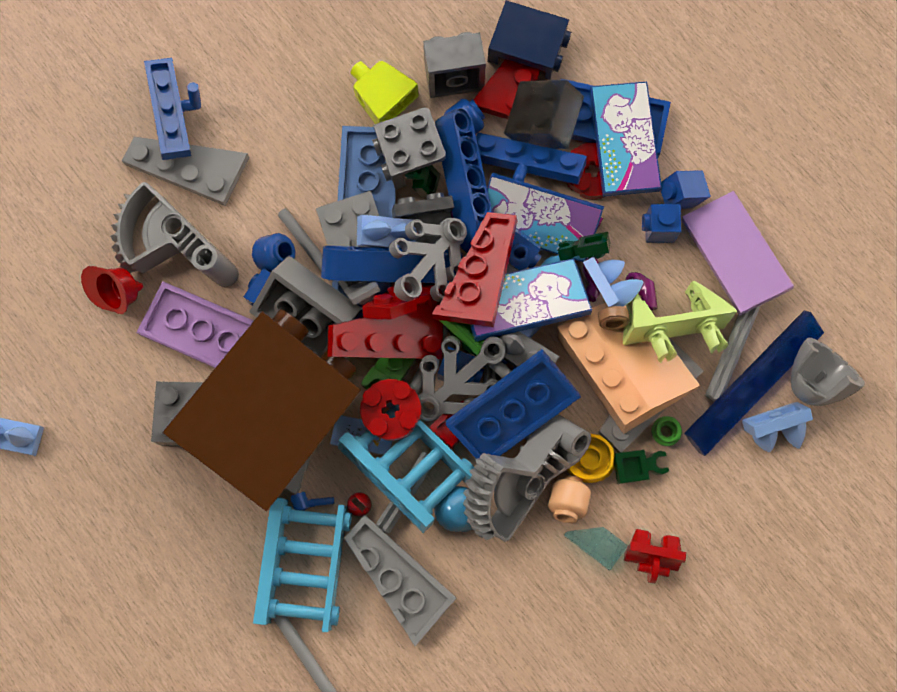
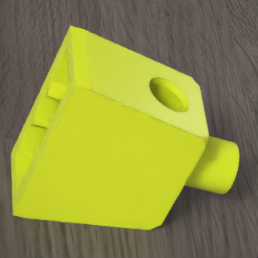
(383, 90)

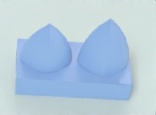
(380, 231)
(607, 272)
(789, 419)
(20, 436)

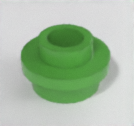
(672, 424)

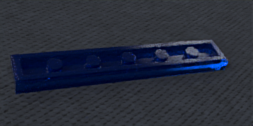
(752, 384)

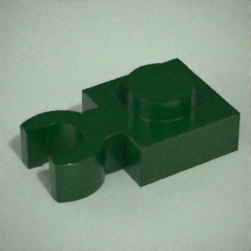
(424, 180)
(587, 246)
(634, 466)

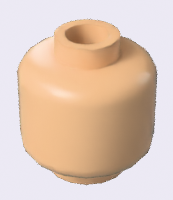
(569, 499)

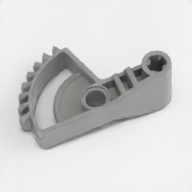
(162, 241)
(522, 479)

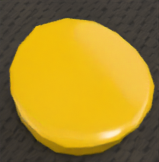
(596, 462)

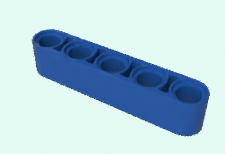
(463, 171)
(371, 264)

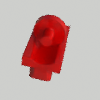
(654, 559)

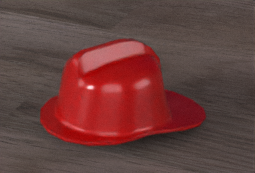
(110, 288)

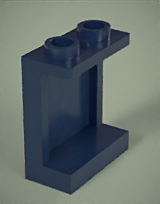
(529, 38)

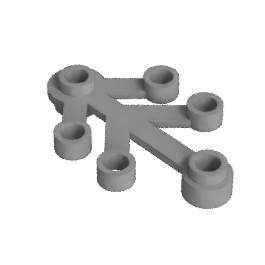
(451, 235)
(456, 382)

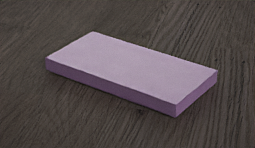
(737, 253)
(192, 325)

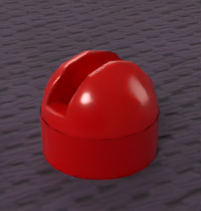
(362, 498)

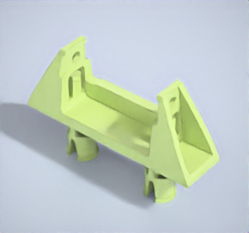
(707, 318)

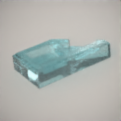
(598, 544)

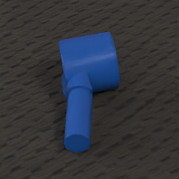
(301, 502)

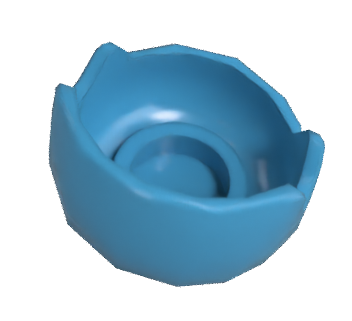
(451, 511)

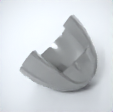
(822, 376)

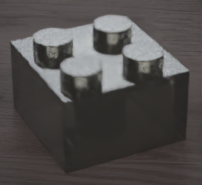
(544, 113)

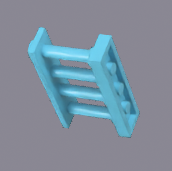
(399, 490)
(272, 576)

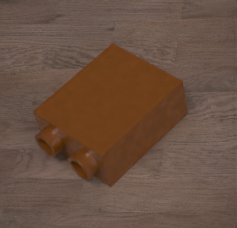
(264, 408)

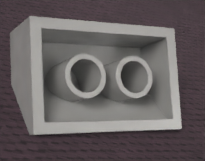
(306, 299)

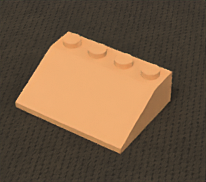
(624, 376)

